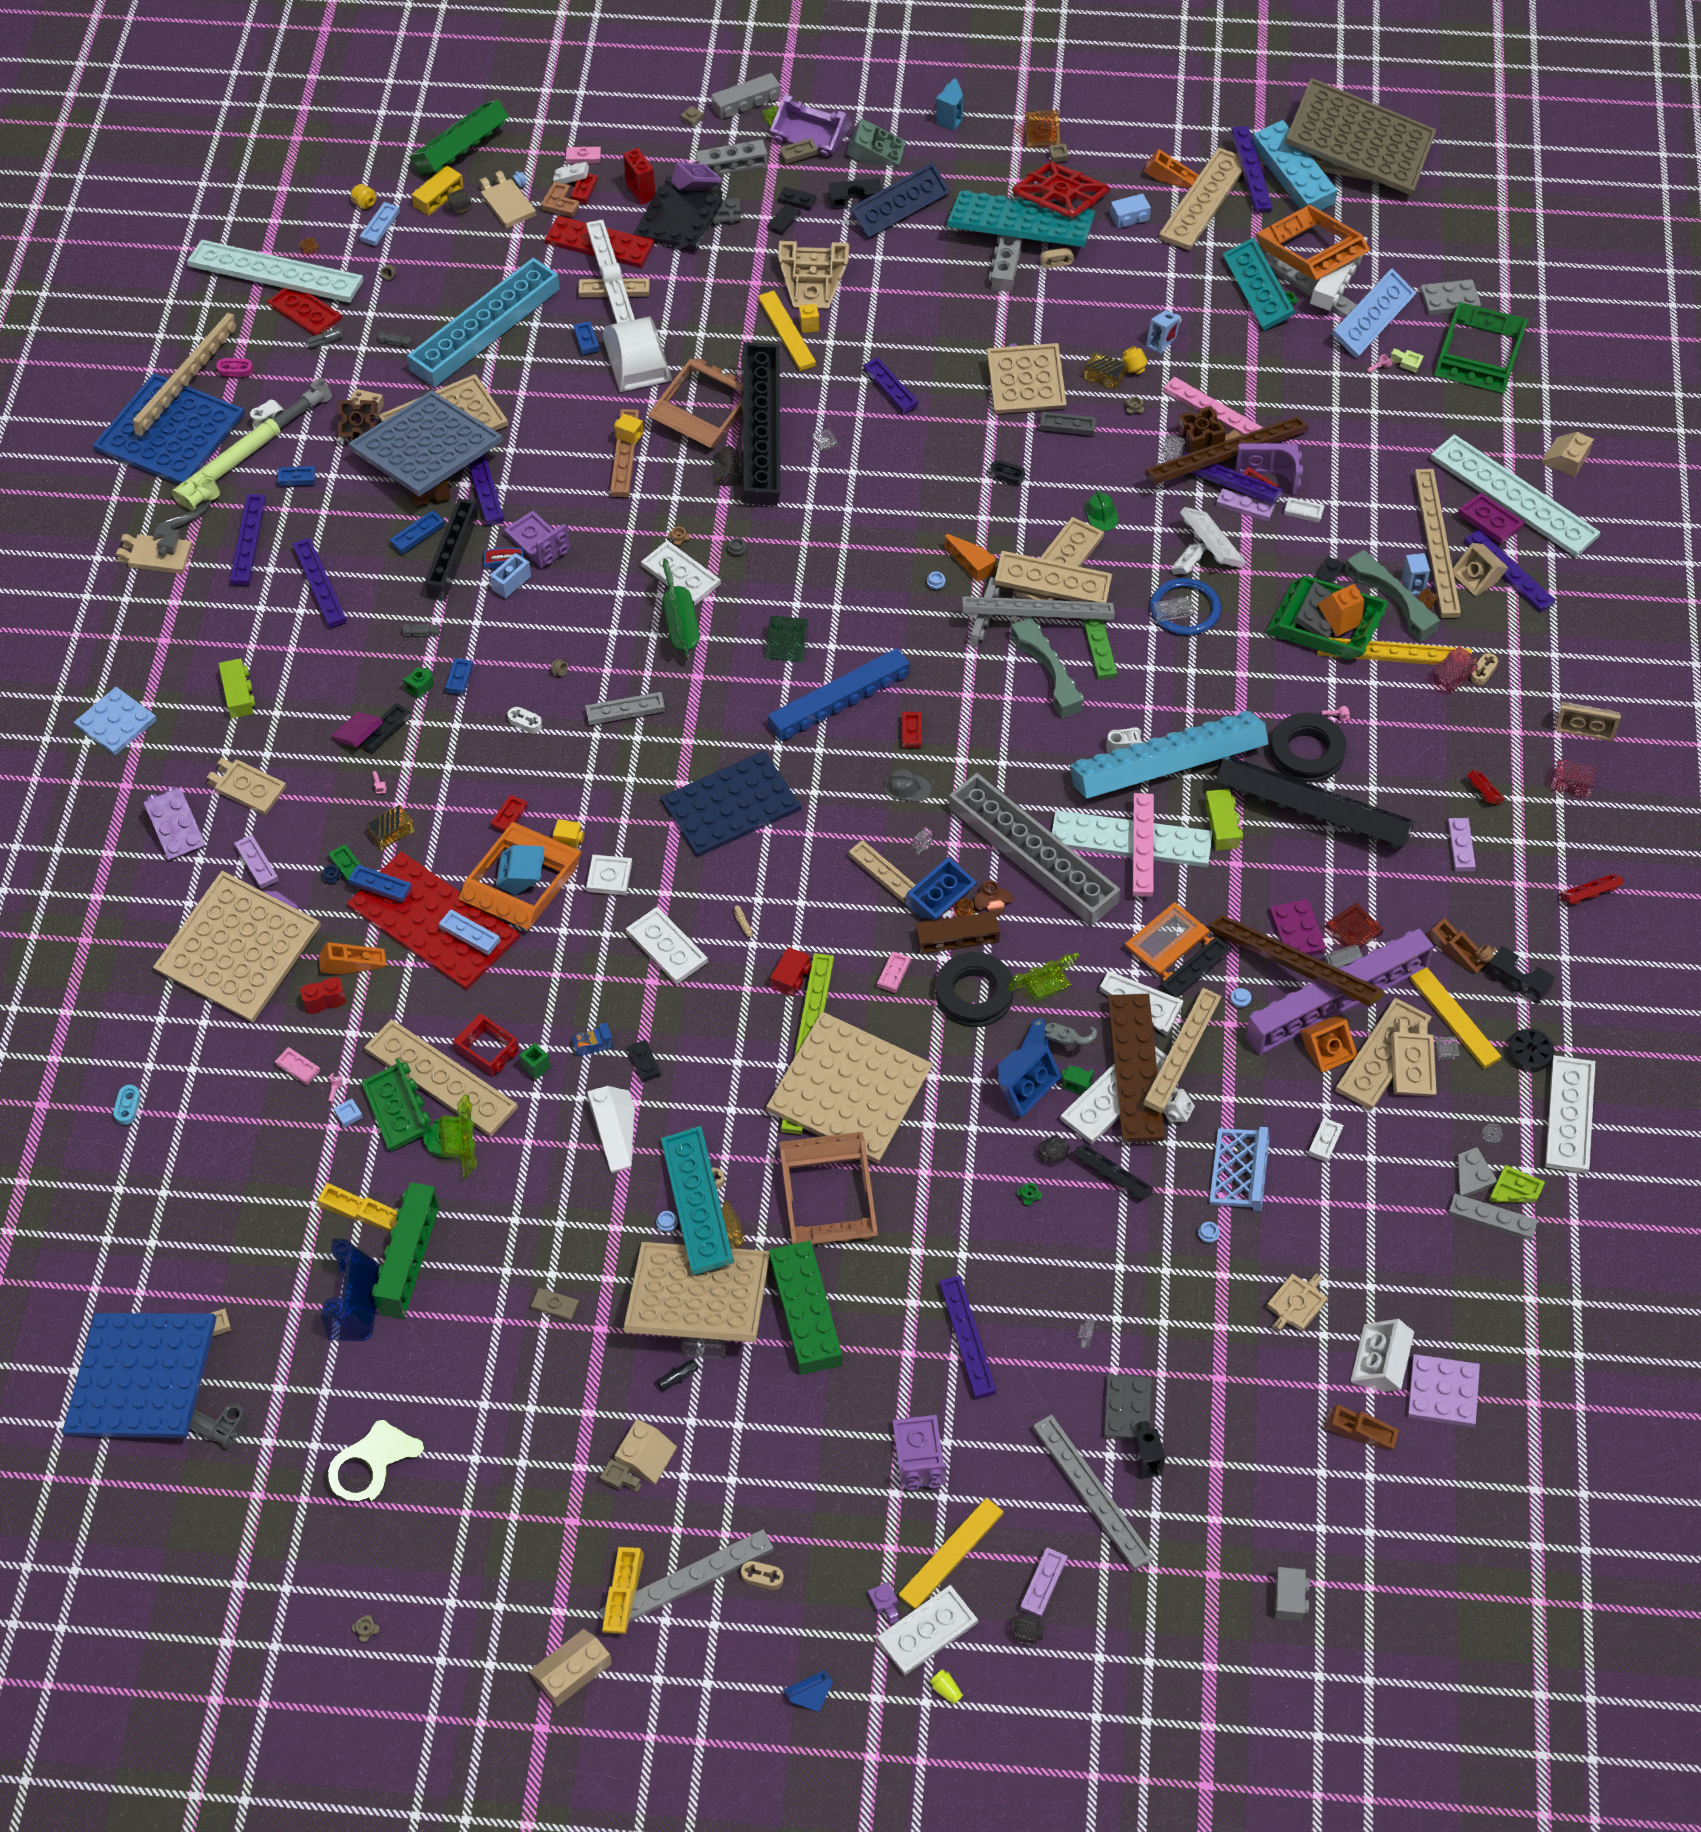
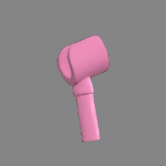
(1383, 361)
(1343, 713)
(380, 787)
(335, 1084)

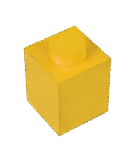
(809, 318)
(629, 429)
(568, 833)

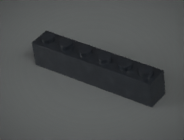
(451, 549)

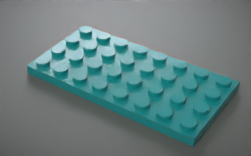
(1018, 219)

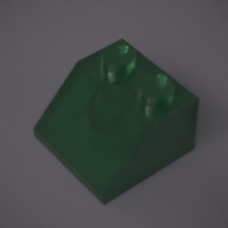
(787, 638)

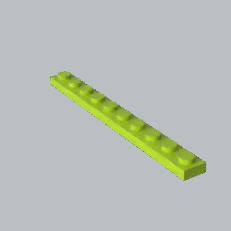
(814, 1004)

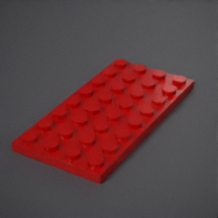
(417, 922)

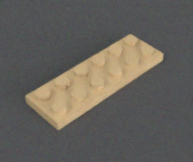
(1070, 547)
(1052, 578)
(1373, 1067)

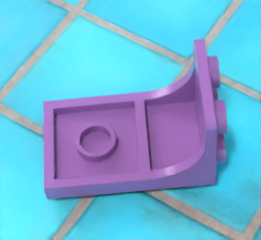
(1271, 459)
(538, 538)
(173, 823)
(919, 1452)

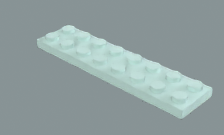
(1115, 837)

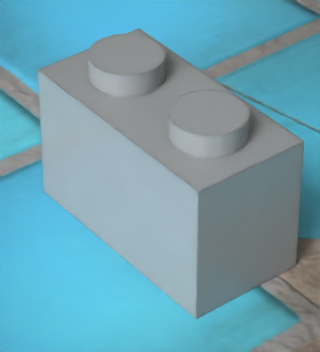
(1290, 1594)

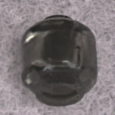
(458, 202)
(1053, 1150)
(1027, 1629)

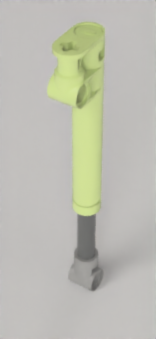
(202, 484)

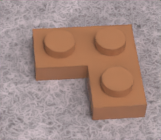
(557, 203)

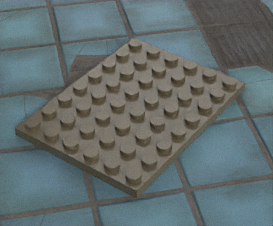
(1360, 136)

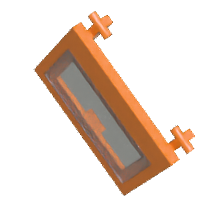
(1167, 939)

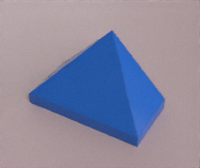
(810, 1691)

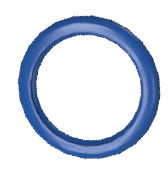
(1192, 583)

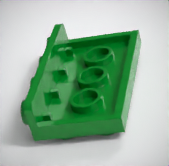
(397, 1105)

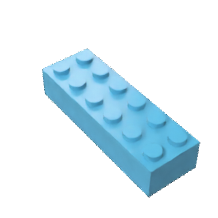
(1294, 168)

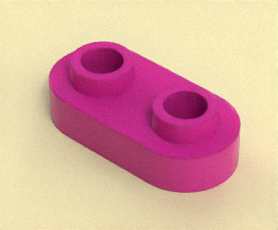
(234, 367)

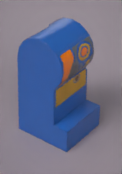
(593, 1040)

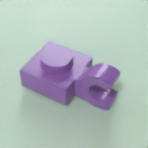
(885, 1600)

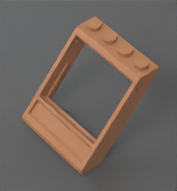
(688, 423)
(826, 1151)

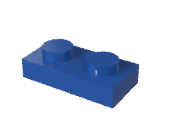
(586, 337)
(296, 476)
(459, 676)

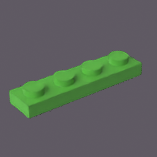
(1100, 649)

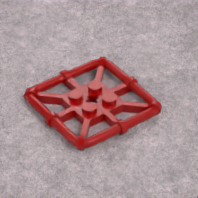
(1061, 189)

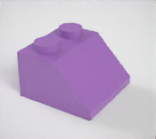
(694, 177)

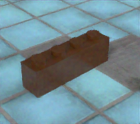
(957, 932)

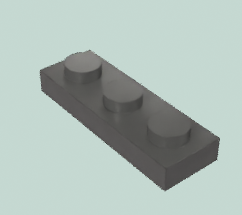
(1068, 423)

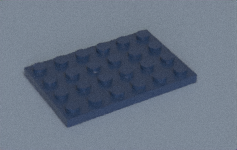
(730, 803)

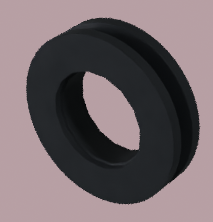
(1308, 725)
(970, 965)

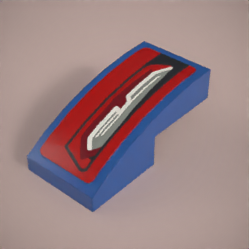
(496, 557)

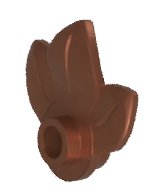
(994, 900)

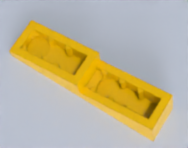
(356, 1208)
(623, 1590)

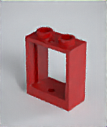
(639, 175)
(473, 1032)

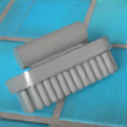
(1343, 957)

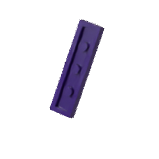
(890, 385)

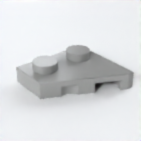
(1474, 1173)

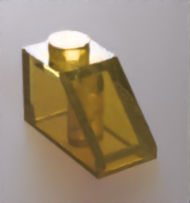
(733, 1226)

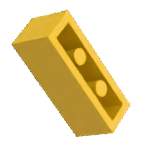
(435, 191)

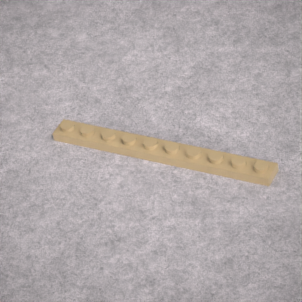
(184, 374)
(1437, 543)

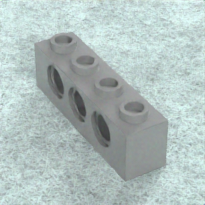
(734, 157)
(1006, 263)

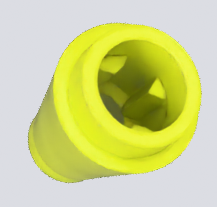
(946, 1686)

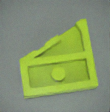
(1516, 1187)

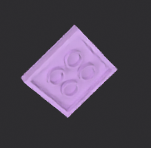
(1443, 1390)

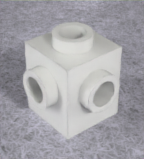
(1179, 1106)

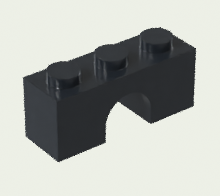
(843, 191)
(1532, 985)

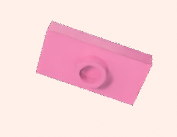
(583, 154)
(894, 972)
(297, 1066)

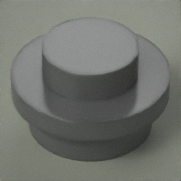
(737, 546)

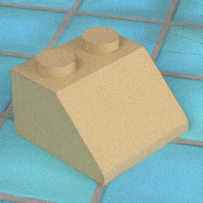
(1568, 453)
(1479, 569)
(645, 1452)

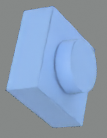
(348, 1113)

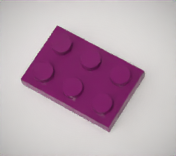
(1490, 518)
(1298, 927)

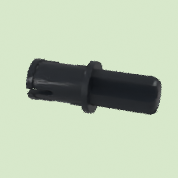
(677, 1374)

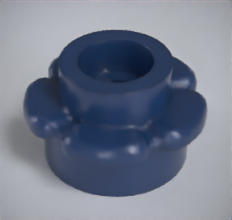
(329, 870)

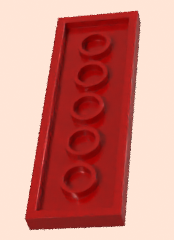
(573, 236)

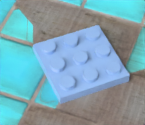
(115, 721)

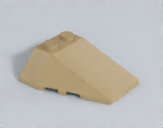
(812, 272)

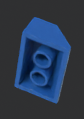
(939, 890)

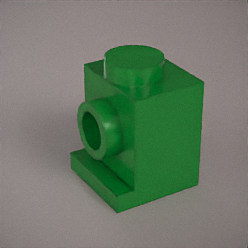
(419, 682)
(1076, 1079)

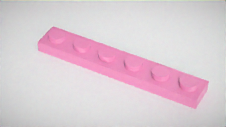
(1196, 400)
(1143, 844)

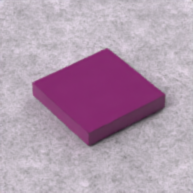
(356, 729)

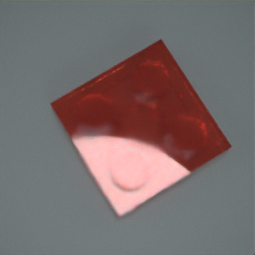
(1354, 927)

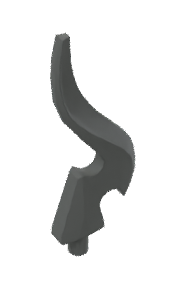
(170, 536)

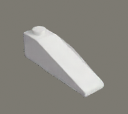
(614, 1120)

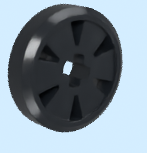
(1537, 1041)

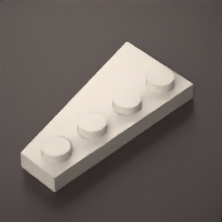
(1163, 1006)

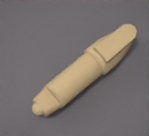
(740, 917)

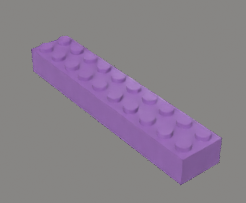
(1317, 1002)

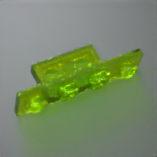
(1046, 979)
(458, 1137)

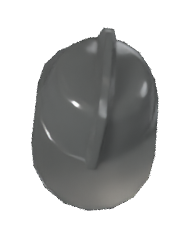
(906, 786)

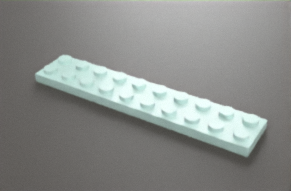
(275, 271)
(1515, 495)

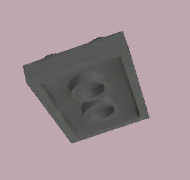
(1309, 613)
(1126, 1405)

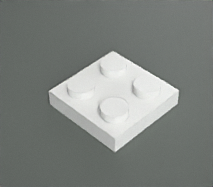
(609, 875)

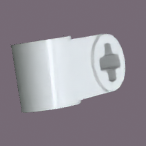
(268, 410)
(1123, 738)

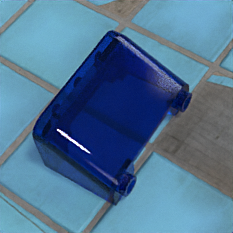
(354, 1313)

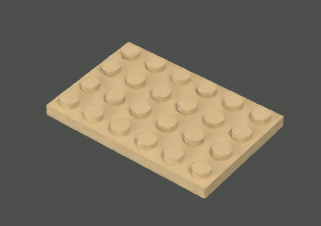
(470, 397)

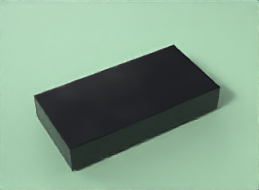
(783, 219)

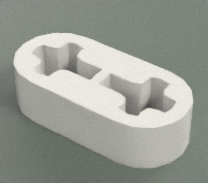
(525, 719)

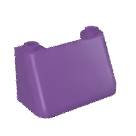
(798, 122)

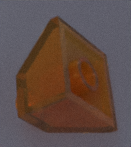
(1042, 128)

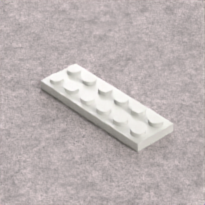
(1098, 1105)
(1570, 1114)

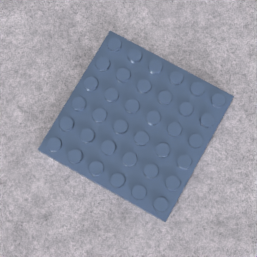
(425, 443)

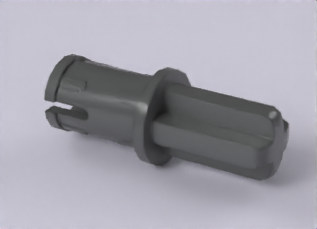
(325, 338)

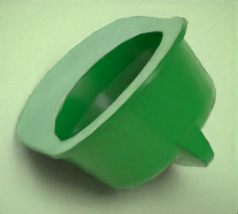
(1101, 512)

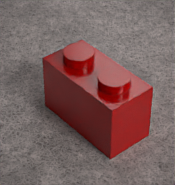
(790, 972)

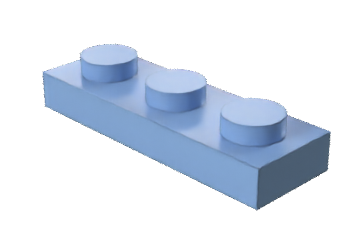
(379, 224)
(469, 932)

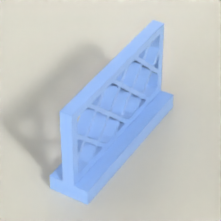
(1258, 1166)

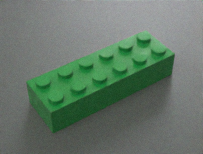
(459, 137)
(406, 1250)
(805, 1307)

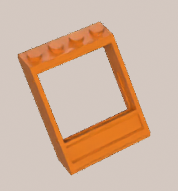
(1321, 264)
(556, 856)

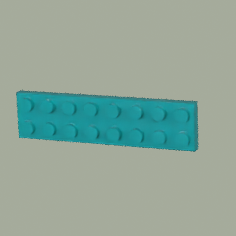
(697, 1200)

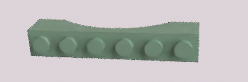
(1369, 572)
(1030, 640)

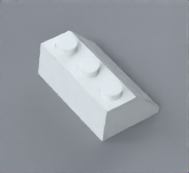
(1382, 1355)

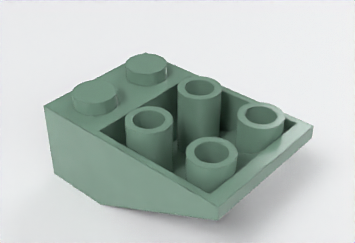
(875, 145)

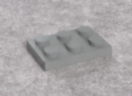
(1444, 297)

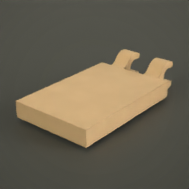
(506, 201)
(145, 554)
(246, 785)
(1413, 1060)

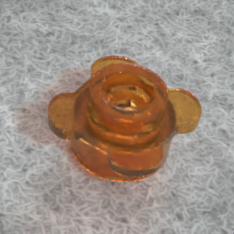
(309, 245)
(1426, 593)
(965, 903)

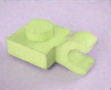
(1408, 360)

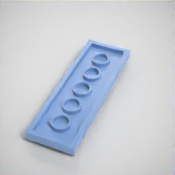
(1373, 313)

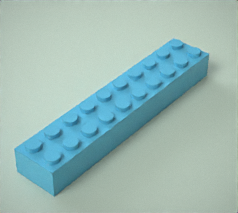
(483, 322)
(1168, 754)

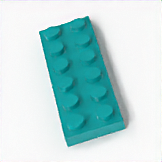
(1259, 284)

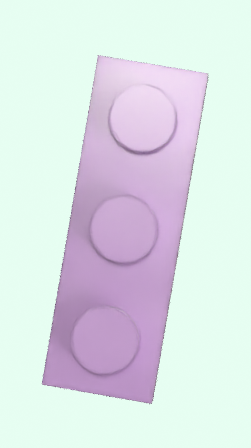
(1245, 505)
(1461, 844)
(256, 861)
(1043, 1582)

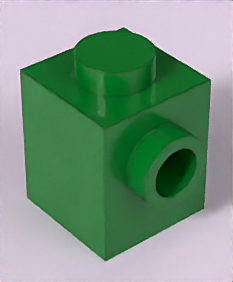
(535, 1061)

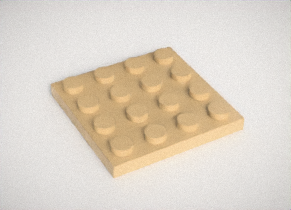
(1026, 378)

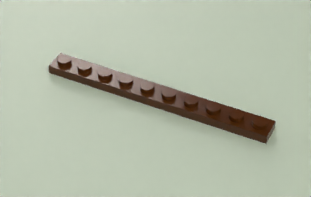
(1224, 450)
(1296, 960)

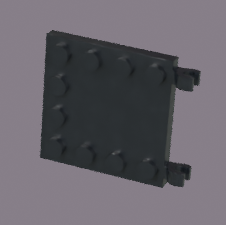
(679, 215)

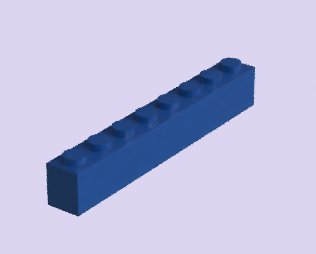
(838, 694)

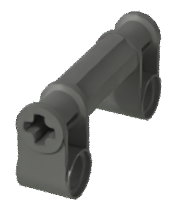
(223, 1430)

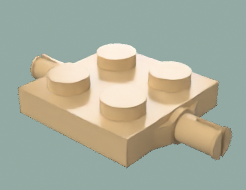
(1297, 1302)

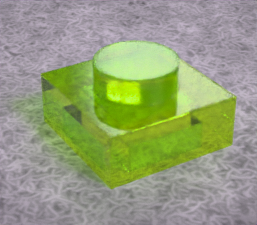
(770, 114)

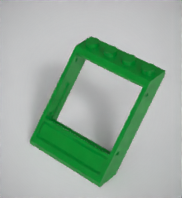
(1473, 371)
(1284, 626)

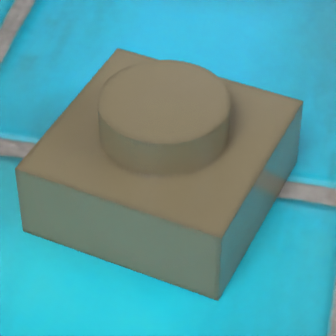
(692, 116)
(1058, 153)

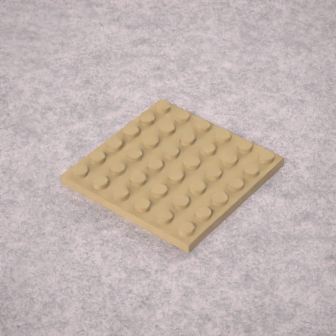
(237, 946)
(849, 1085)
(706, 1305)

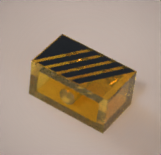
(1105, 370)
(390, 827)

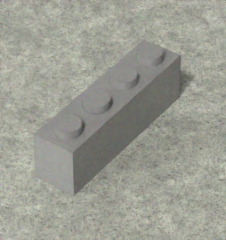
(746, 96)

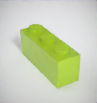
(237, 688)
(1223, 819)

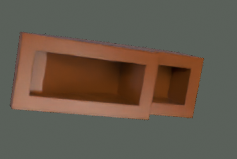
(1455, 945)
(1361, 1427)

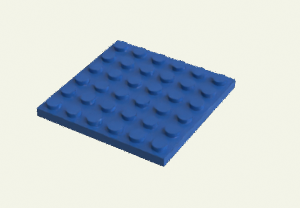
(178, 439)
(140, 1375)

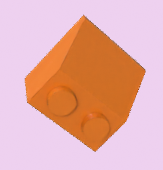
(1343, 609)
(1329, 1043)

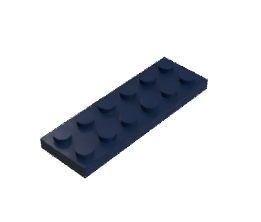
(899, 200)

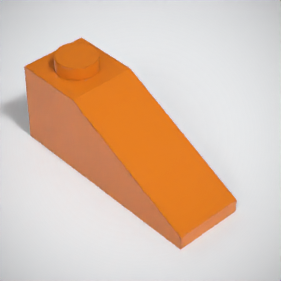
(1168, 170)
(973, 558)
(347, 959)

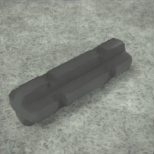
(394, 339)
(421, 630)

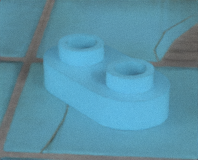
(127, 1106)

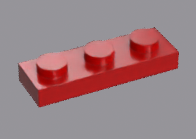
(1591, 889)

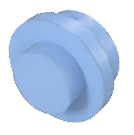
(519, 179)
(936, 580)
(1240, 997)
(667, 1221)
(1208, 1232)

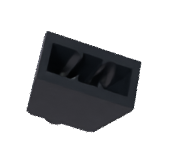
(1148, 1451)

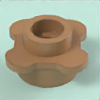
(678, 535)
(1485, 953)

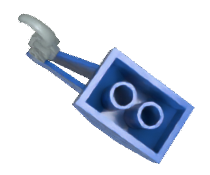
(1032, 1070)

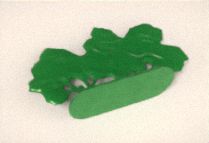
(680, 614)

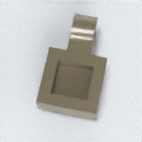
(618, 1475)

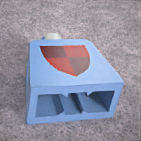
(1164, 326)

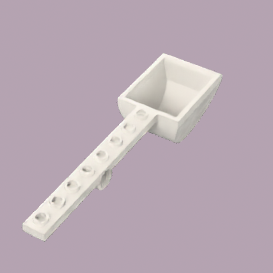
(631, 342)

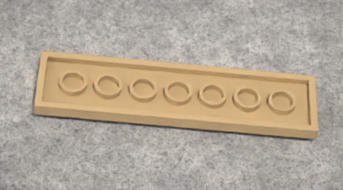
(1202, 200)
(442, 1076)

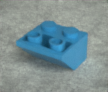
(950, 106)
(520, 868)

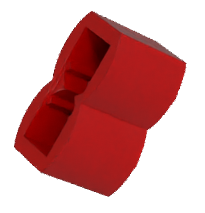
(323, 995)

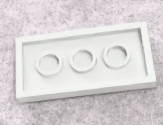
(1212, 537)
(684, 569)
(667, 945)
(927, 1630)

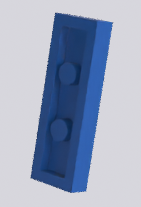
(417, 532)
(380, 883)

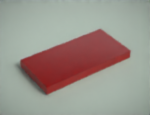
(304, 310)

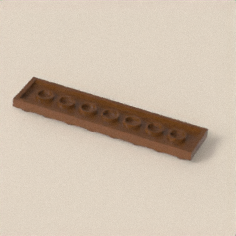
(1134, 1066)

